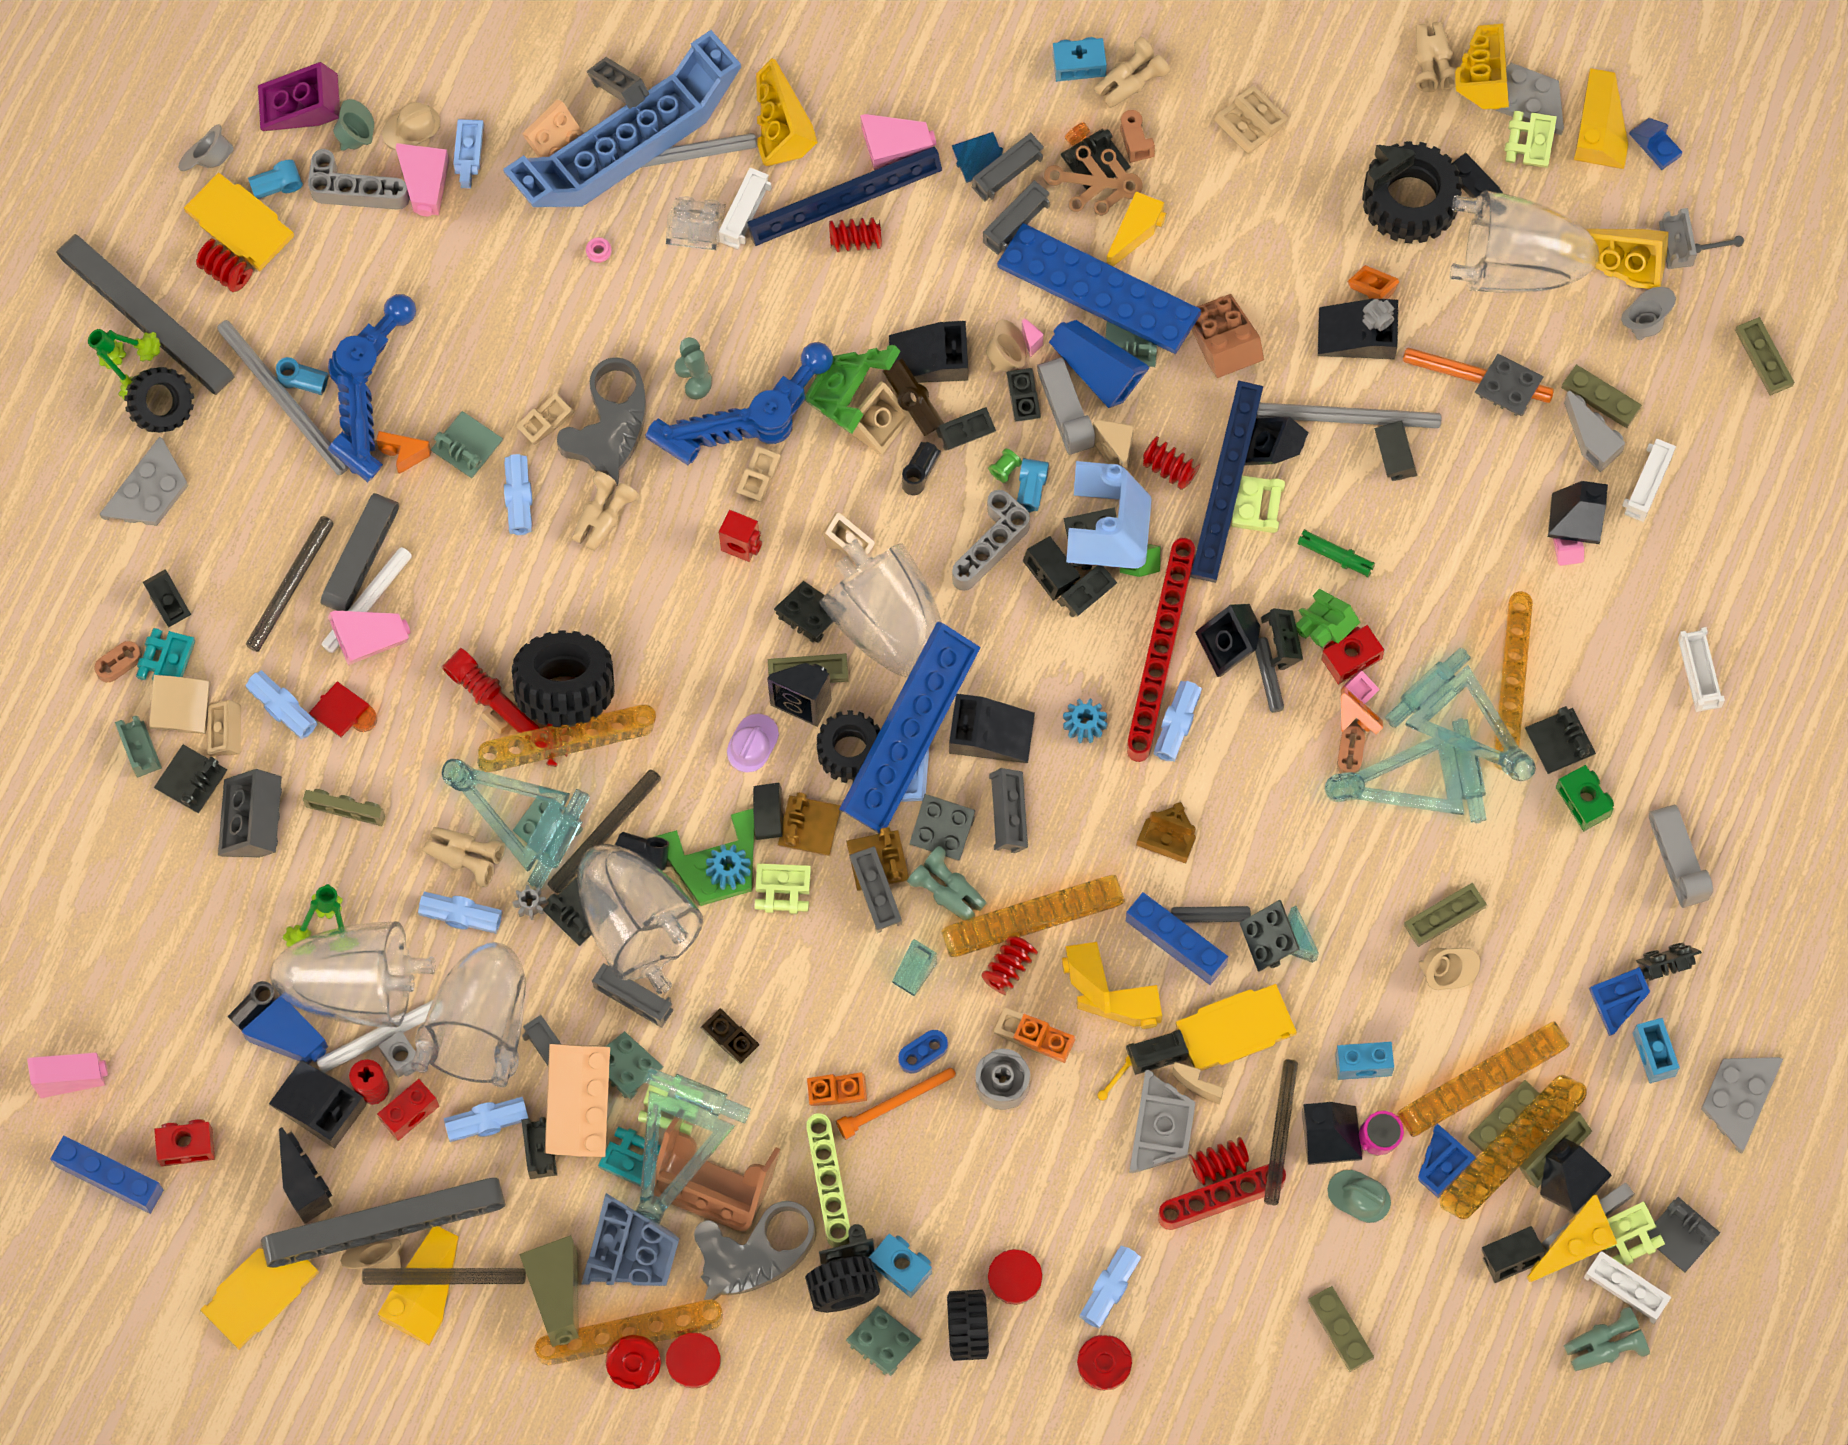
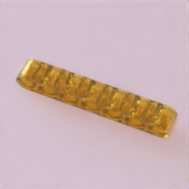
(1514, 668)
(558, 747)
(1033, 915)
(1483, 1079)
(1513, 1146)
(641, 1324)

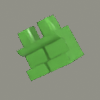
(1326, 619)

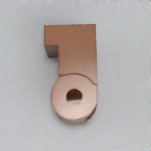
(1133, 137)

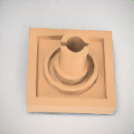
(552, 130)

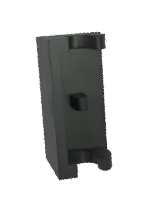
(966, 429)
(1395, 451)
(1050, 567)
(1087, 591)
(1284, 638)
(1157, 1052)
(538, 1162)
(1513, 1254)

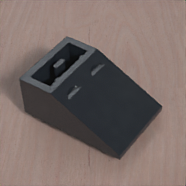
(1346, 335)
(934, 351)
(990, 729)
(318, 1103)
(304, 1191)

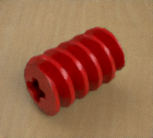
(855, 234)
(222, 266)
(1169, 464)
(1008, 963)
(369, 1081)
(1219, 1161)

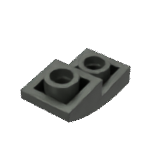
(1023, 394)
(767, 811)

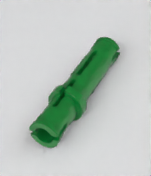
(1336, 553)

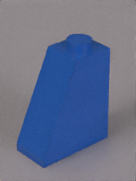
(286, 1033)

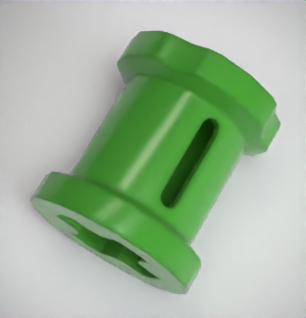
(1005, 465)

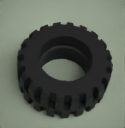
(1416, 222)
(567, 700)

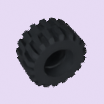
(180, 394)
(839, 728)
(842, 1284)
(967, 1325)

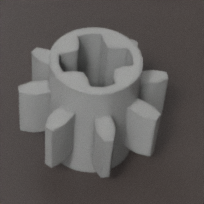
(1378, 314)
(536, 903)

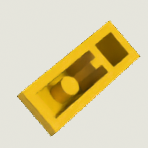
(1137, 226)
(1087, 973)
(1129, 1006)

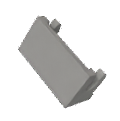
(1681, 244)

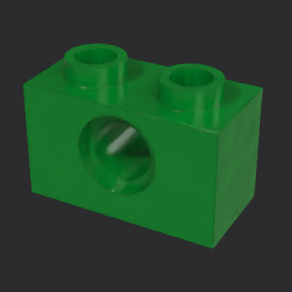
(1585, 812)

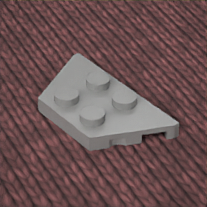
(1533, 93)
(149, 489)
(1739, 1096)
(1162, 1125)

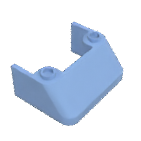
(1115, 540)

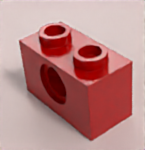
(740, 536)
(1345, 666)
(408, 1109)
(198, 1150)

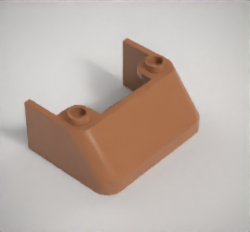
(713, 1189)

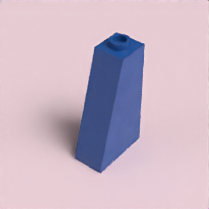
(1098, 362)

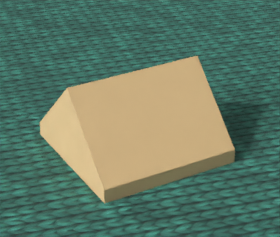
(881, 419)
(1113, 441)

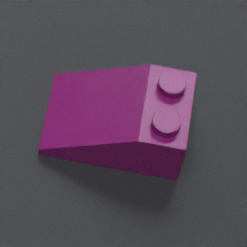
(299, 99)

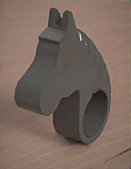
(612, 440)
(747, 1267)

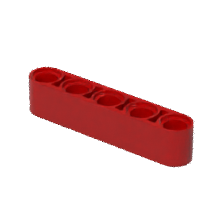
(1211, 1205)

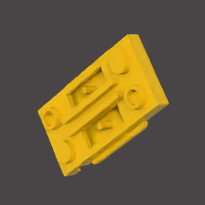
(239, 221)
(1236, 1027)
(255, 1296)

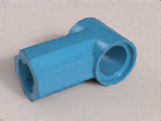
(282, 178)
(303, 376)
(1032, 478)

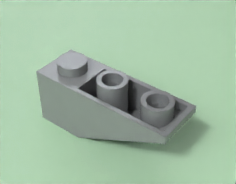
(1594, 437)

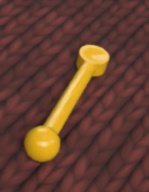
(1103, 1094)

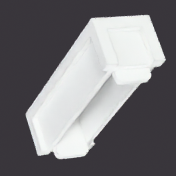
(744, 208)
(1649, 480)
(1700, 670)
(1627, 1286)

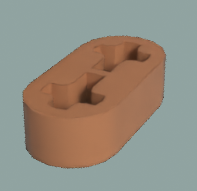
(118, 661)
(1357, 751)

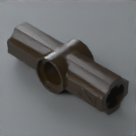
(921, 410)

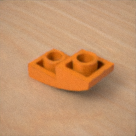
(1043, 1038)
(836, 1089)

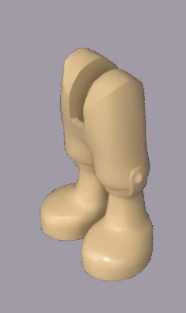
(1433, 49)
(1122, 74)
(602, 520)
(455, 854)

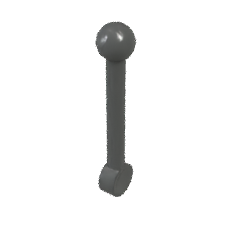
(1738, 241)

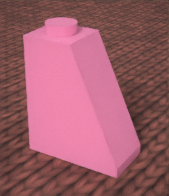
(894, 138)
(424, 176)
(367, 633)
(66, 1073)

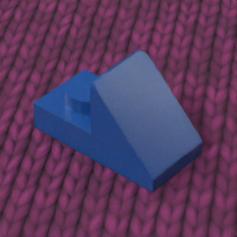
(1656, 143)

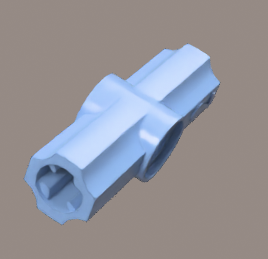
(518, 494)
(281, 704)
(1177, 721)
(460, 912)
(485, 1119)
(1110, 1287)

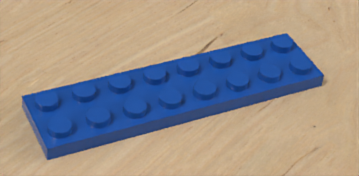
(1099, 288)
(910, 727)

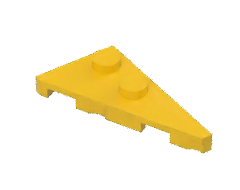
(1583, 1237)

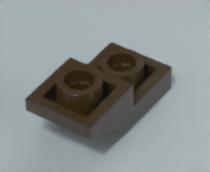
(729, 1036)

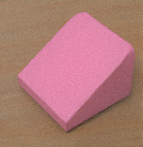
(1032, 336)
(1568, 551)

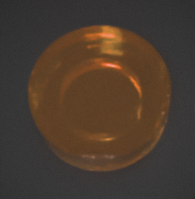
(1077, 133)
(366, 721)

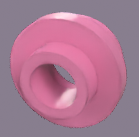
(598, 243)

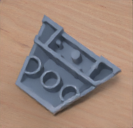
(629, 1248)

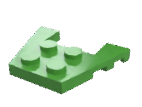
(835, 388)
(693, 866)

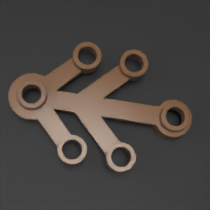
(1097, 181)

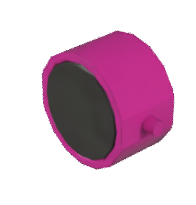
(1381, 1133)

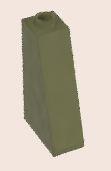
(554, 1282)

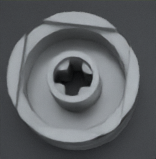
(989, 1072)

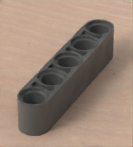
(359, 553)

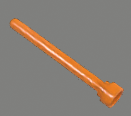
(849, 1125)

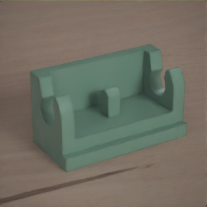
(138, 746)

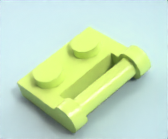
(1249, 503)

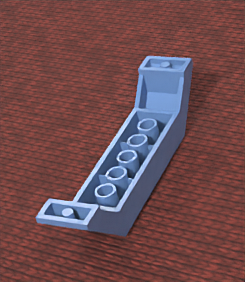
(631, 135)

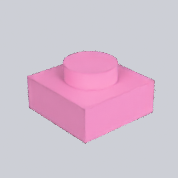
(1362, 686)

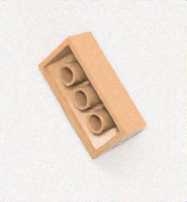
(577, 1100)

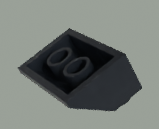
(801, 691)

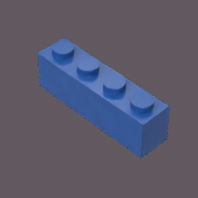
(1176, 938)
(107, 1174)

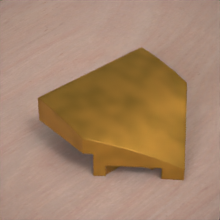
(1168, 833)

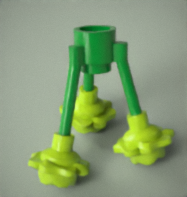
(112, 352)
(325, 903)

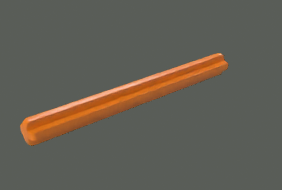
(1461, 370)

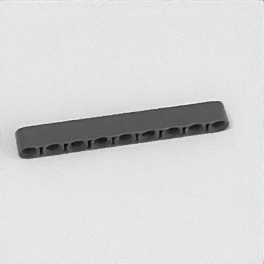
(145, 314)
(382, 1222)

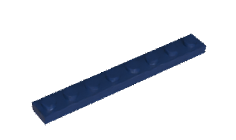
(844, 196)
(1227, 481)

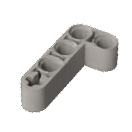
(359, 183)
(1072, 423)
(987, 545)
(1688, 880)

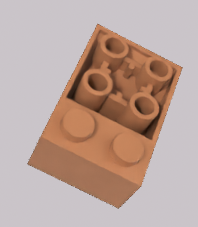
(1227, 336)

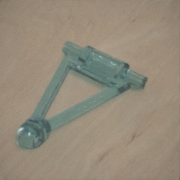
(1435, 691)
(1460, 772)
(553, 831)
(692, 1103)

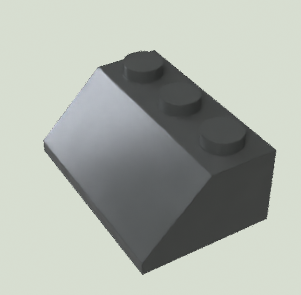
(250, 814)

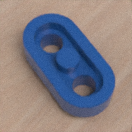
(922, 1052)

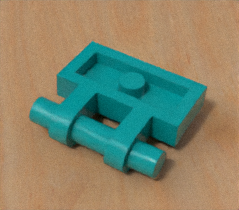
(173, 658)
(621, 1160)

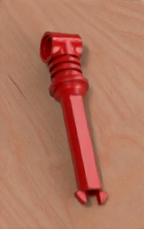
(464, 670)

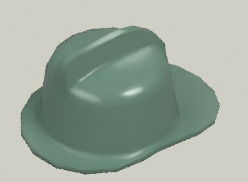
(354, 125)
(1359, 1196)

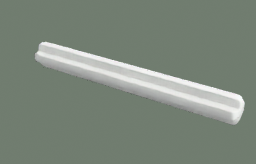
(373, 591)
(371, 1039)

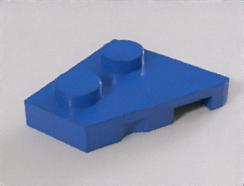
(1619, 998)
(1443, 1161)

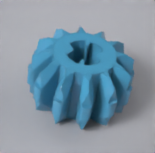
(1078, 713)
(725, 857)

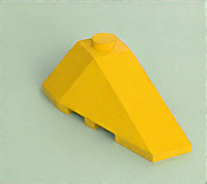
(1483, 69)
(783, 121)
(1602, 126)
(1632, 255)
(420, 1308)

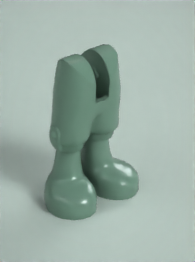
(693, 365)
(956, 884)
(1598, 1343)

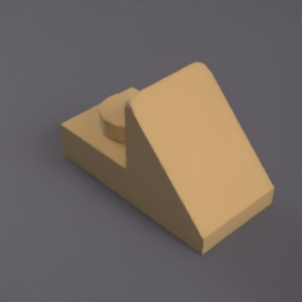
(841, 532)

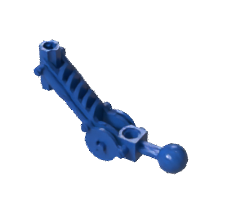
(350, 370)
(765, 419)

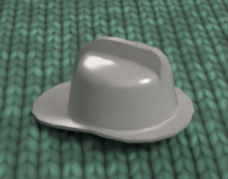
(208, 151)
(1648, 312)

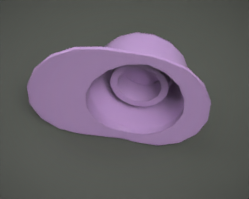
(752, 742)

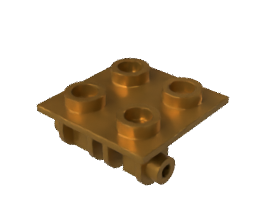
(809, 825)
(889, 852)

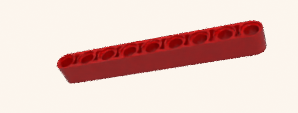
(1156, 660)

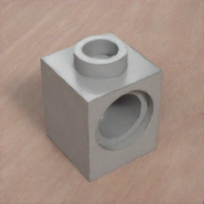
(391, 1047)

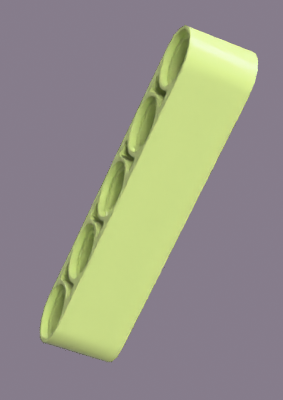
(828, 1168)

